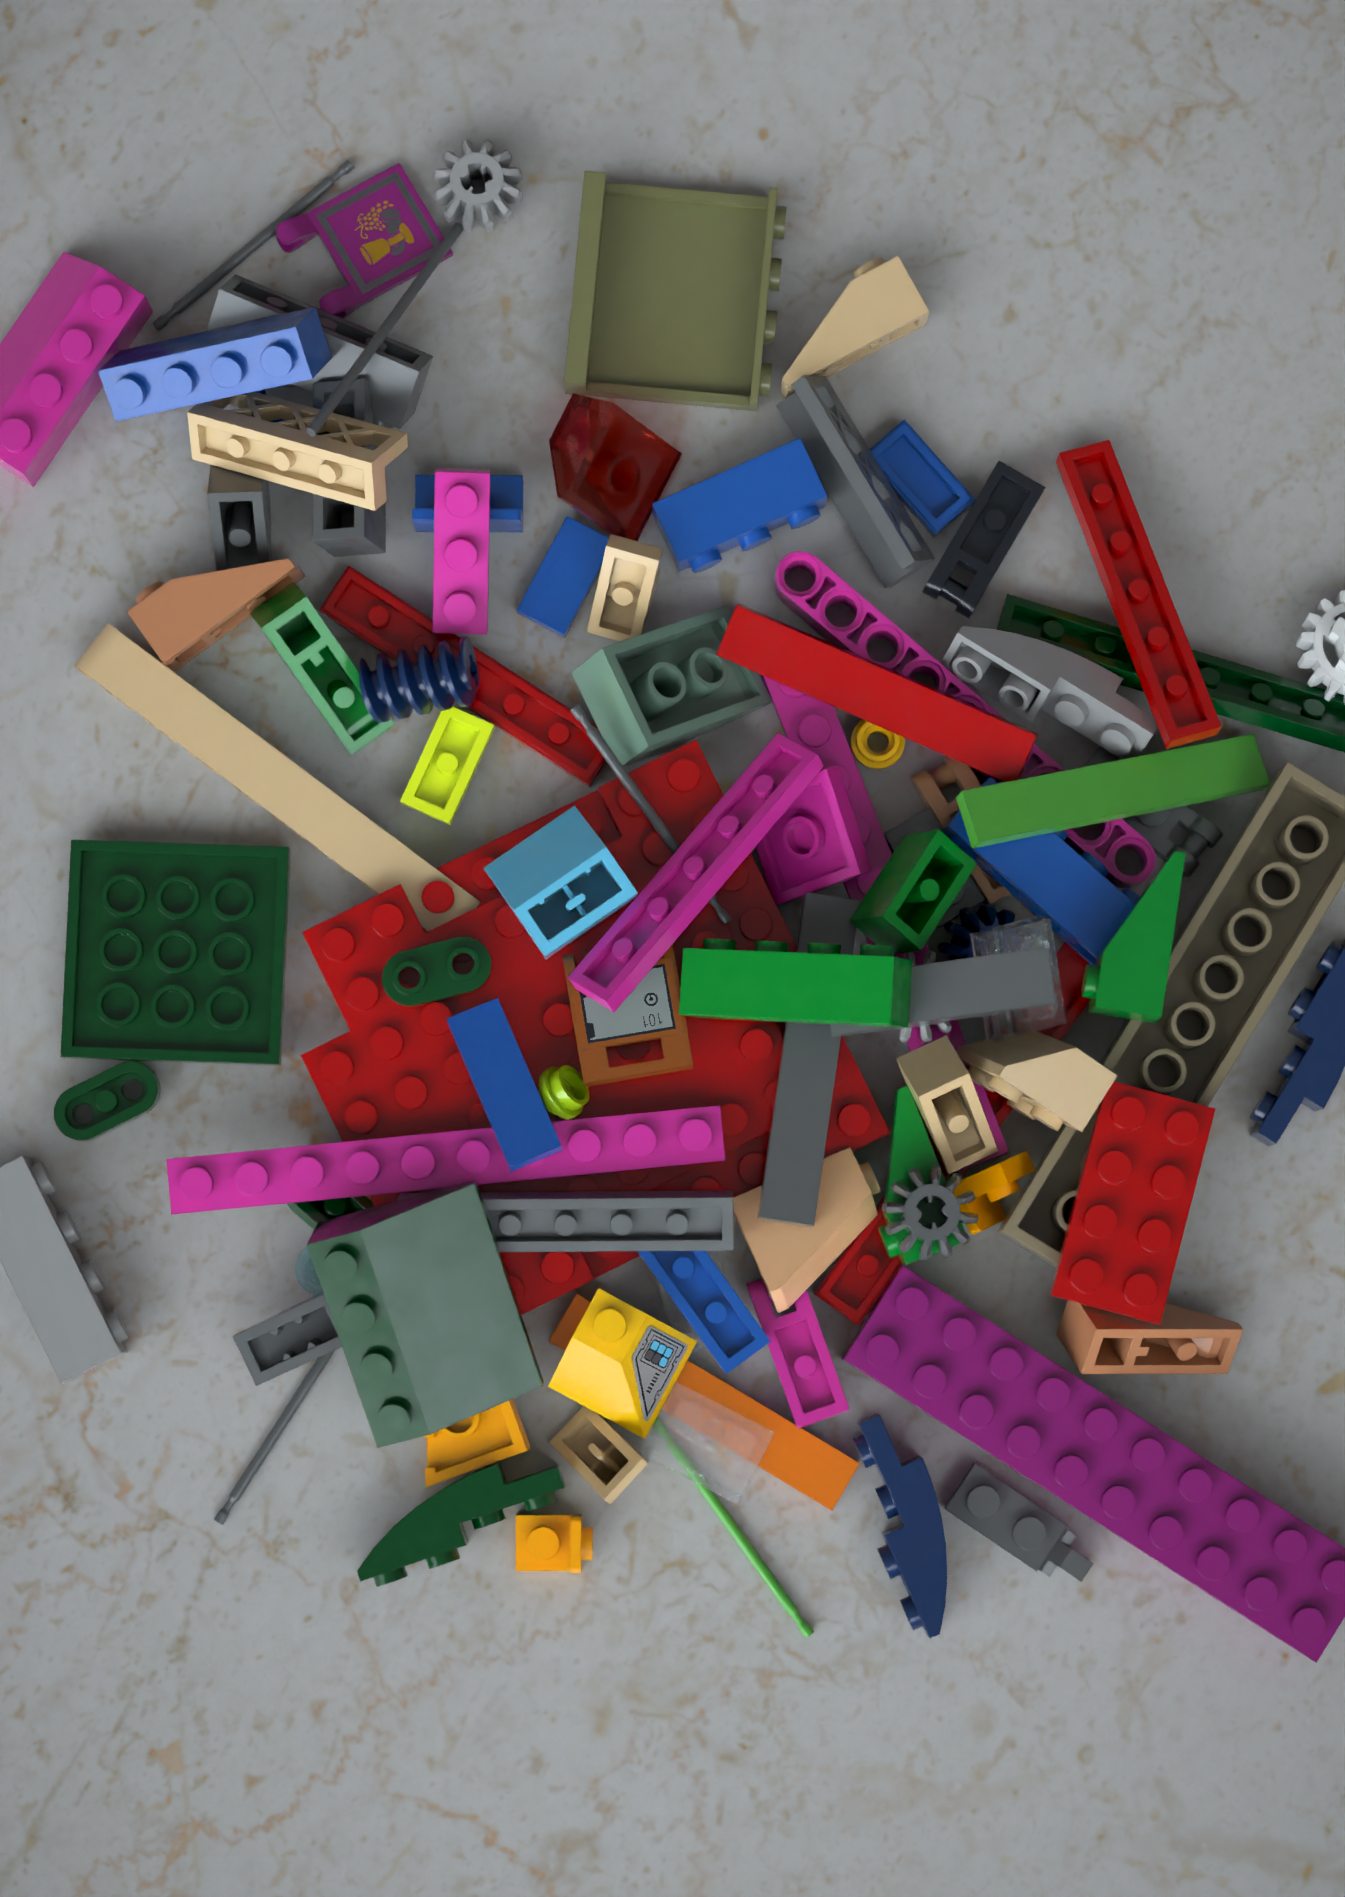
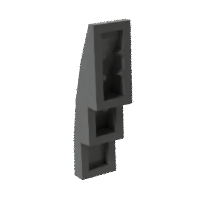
(973, 989)
(288, 1339)

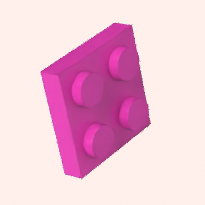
(814, 842)

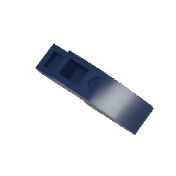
(1317, 1067)
(918, 1544)

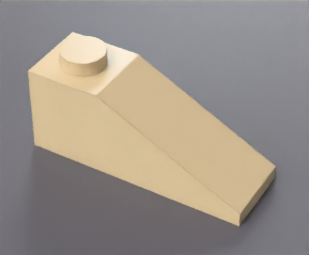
(867, 316)

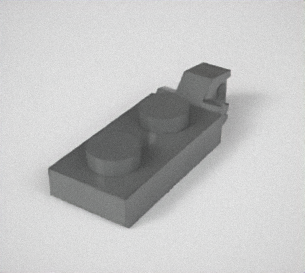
(1016, 1524)

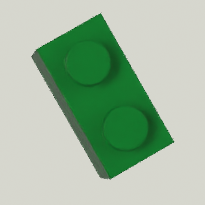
(913, 891)

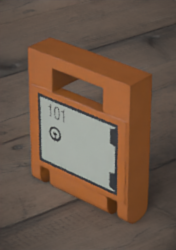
(644, 1015)

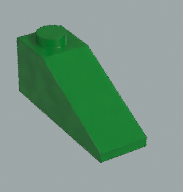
(319, 665)
(1135, 962)
(909, 1150)

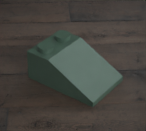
(667, 687)

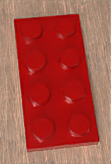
(1132, 1202)

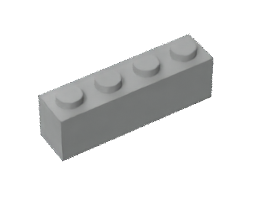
(51, 1277)

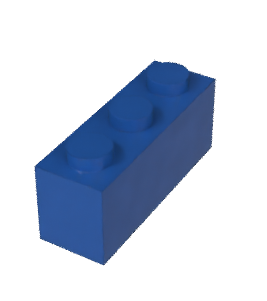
(740, 507)

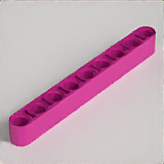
(913, 659)

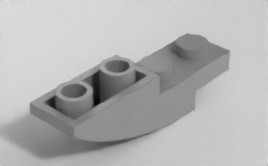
(1039, 675)

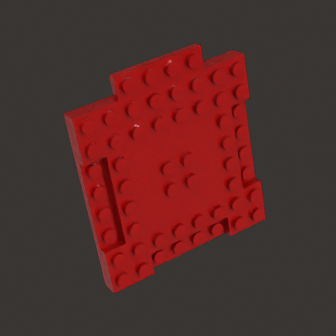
(407, 1078)

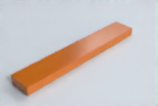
(792, 1453)

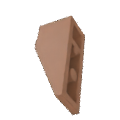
(200, 609)
(1124, 1345)

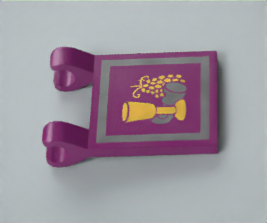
(374, 236)

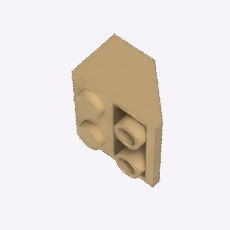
(1040, 1077)

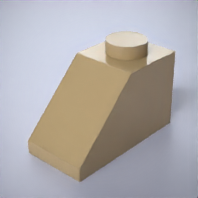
(948, 1104)

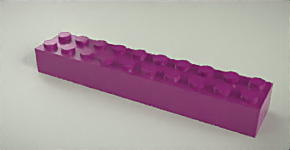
(1104, 1461)

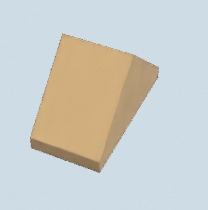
(599, 1453)

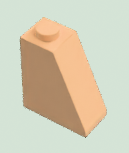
(797, 1255)

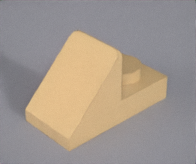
(624, 588)

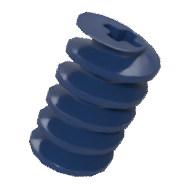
(420, 683)

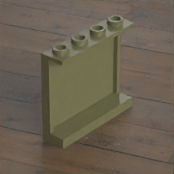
(673, 295)

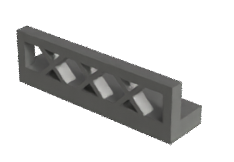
(854, 480)

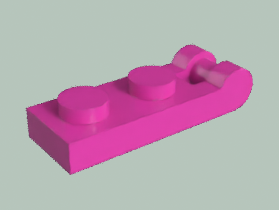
(800, 1358)

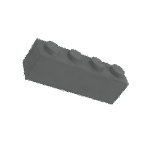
(393, 373)

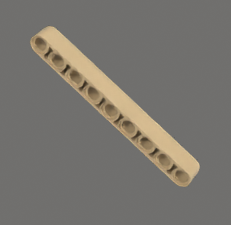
(263, 773)

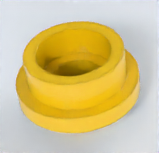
(872, 759)

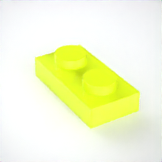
(447, 764)

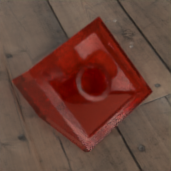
(609, 465)

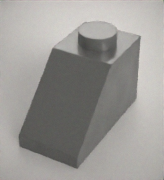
(239, 518)

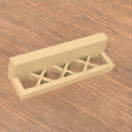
(288, 455)

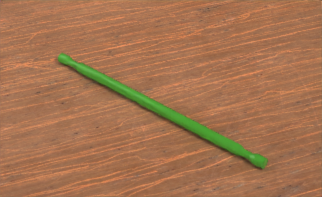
(754, 1558)

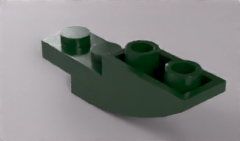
(436, 1525)

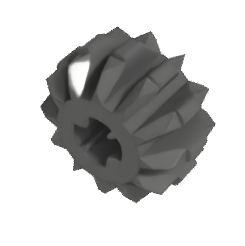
(948, 1211)

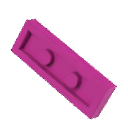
(461, 550)

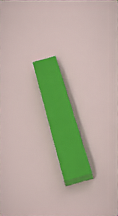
(1112, 790)

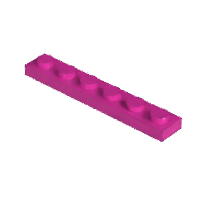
(695, 872)

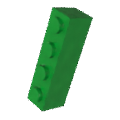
(796, 985)

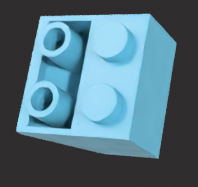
(561, 882)

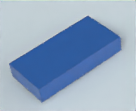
(921, 478)
(564, 577)

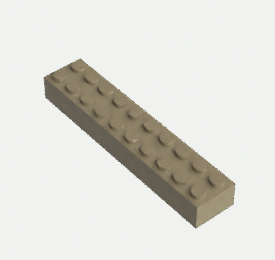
(1218, 980)

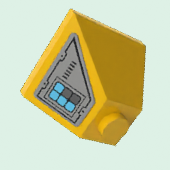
(622, 1363)

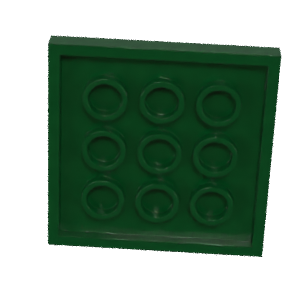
(175, 952)

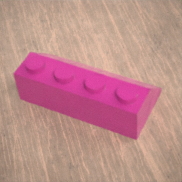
(54, 359)

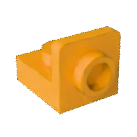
(990, 1186)
(552, 1542)

